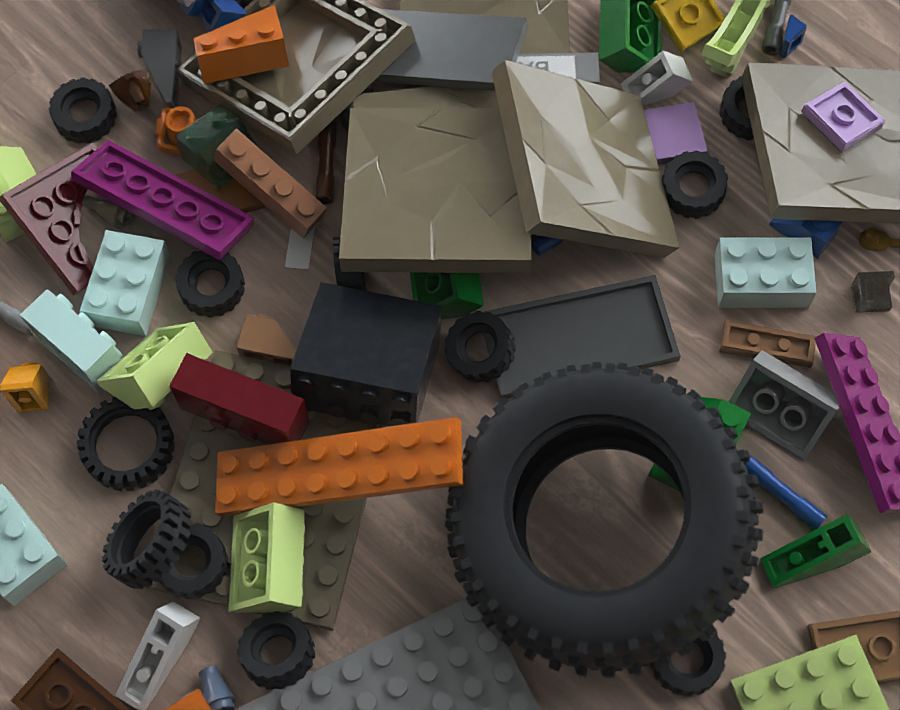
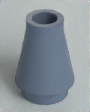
(216, 690)

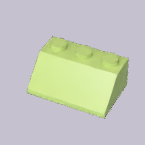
(13, 171)
(147, 370)
(267, 559)

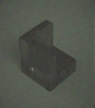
(872, 291)

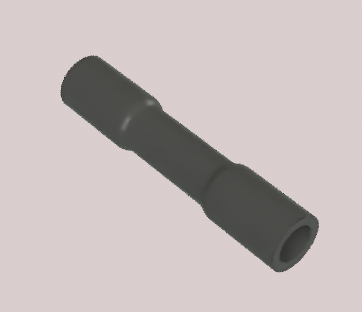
(775, 29)

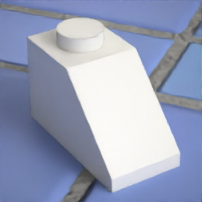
(659, 78)

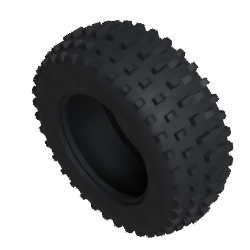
(584, 414)

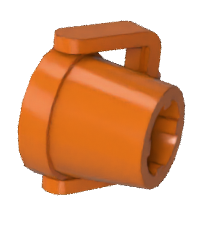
(171, 122)

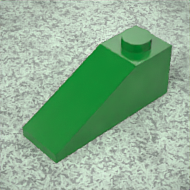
(816, 552)

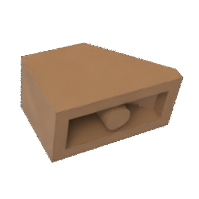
(265, 340)

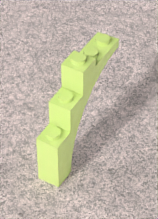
(731, 39)

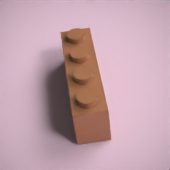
(269, 183)

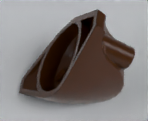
(133, 89)

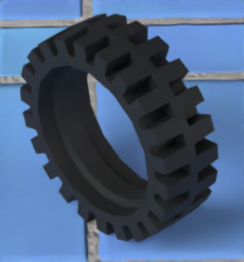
(131, 478)
(162, 549)

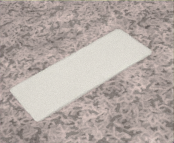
(299, 250)

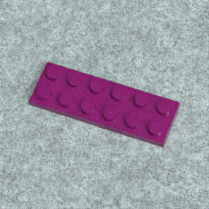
(163, 199)
(865, 415)

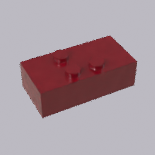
(238, 402)

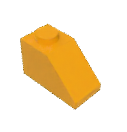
(27, 387)

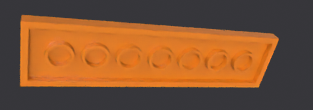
(341, 467)

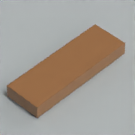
(783, 345)

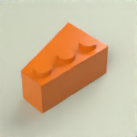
(242, 47)

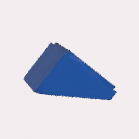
(793, 36)

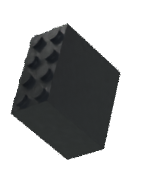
(366, 355)

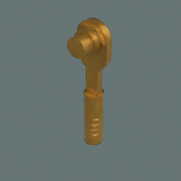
(877, 240)

